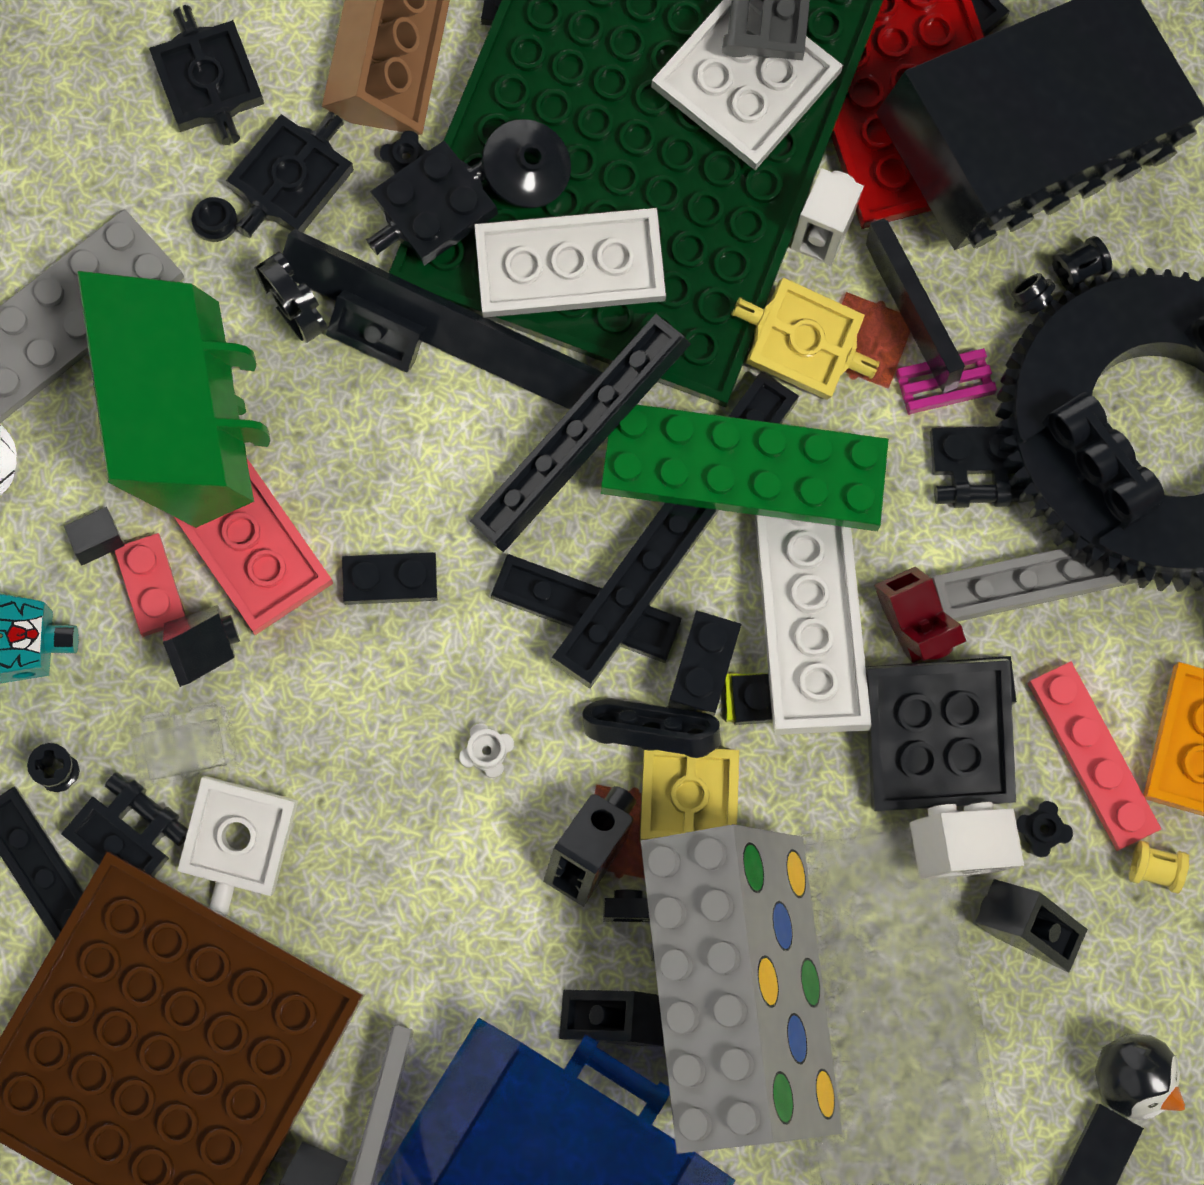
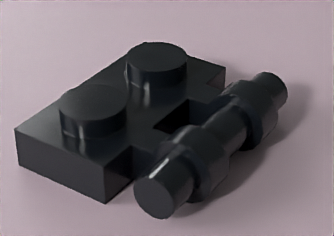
(971, 451)
(102, 830)

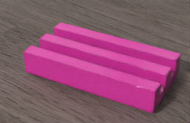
(982, 372)

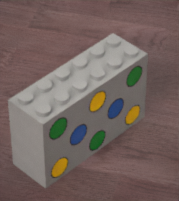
(739, 988)

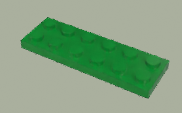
(747, 467)

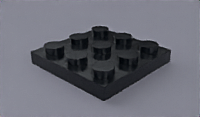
(941, 734)

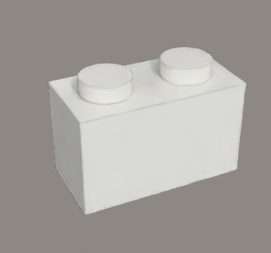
(827, 216)
(966, 841)

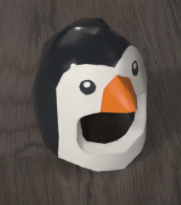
(1139, 1077)

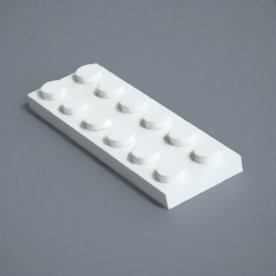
(812, 627)

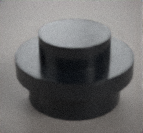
(214, 219)
(1033, 294)

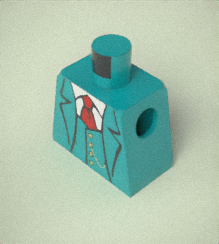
(30, 638)

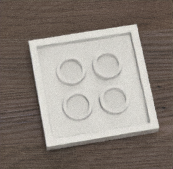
(745, 99)

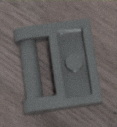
(781, 30)

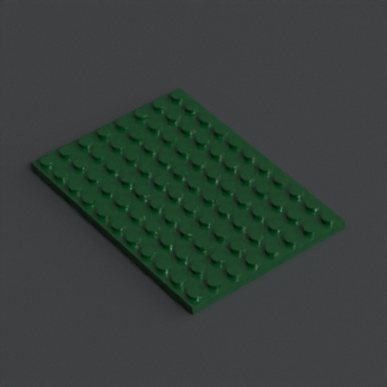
(720, 222)

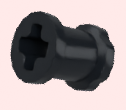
(1082, 263)
(43, 757)

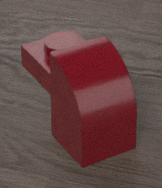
(917, 616)

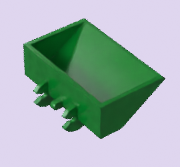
(168, 395)

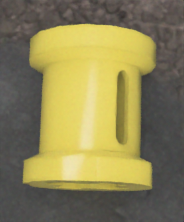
(1159, 867)

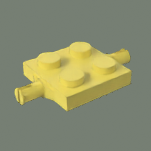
(805, 338)
(688, 792)

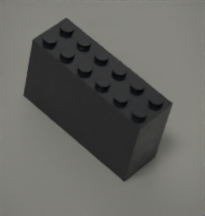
(1039, 116)

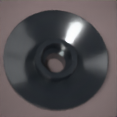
(513, 177)

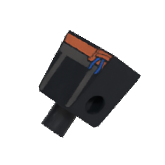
(590, 844)

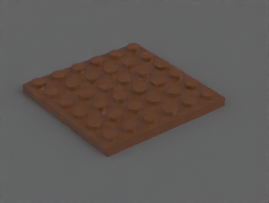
(163, 1041)

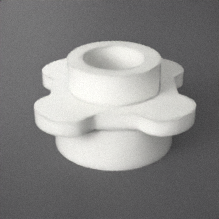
(483, 737)

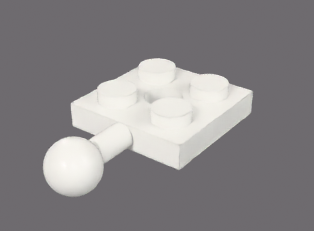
(210, 855)

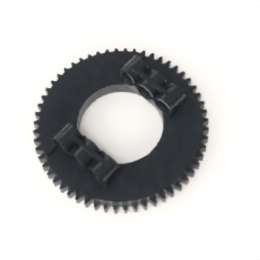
(1060, 438)

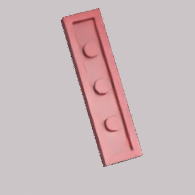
(1094, 756)

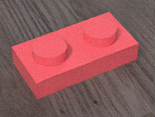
(150, 583)

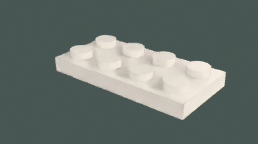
(570, 262)

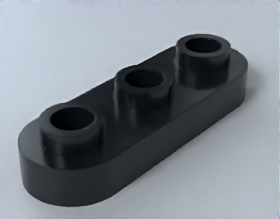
(652, 727)

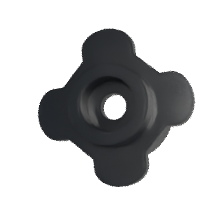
(393, 152)
(1030, 827)

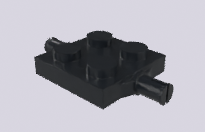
(206, 75)
(290, 174)
(432, 204)

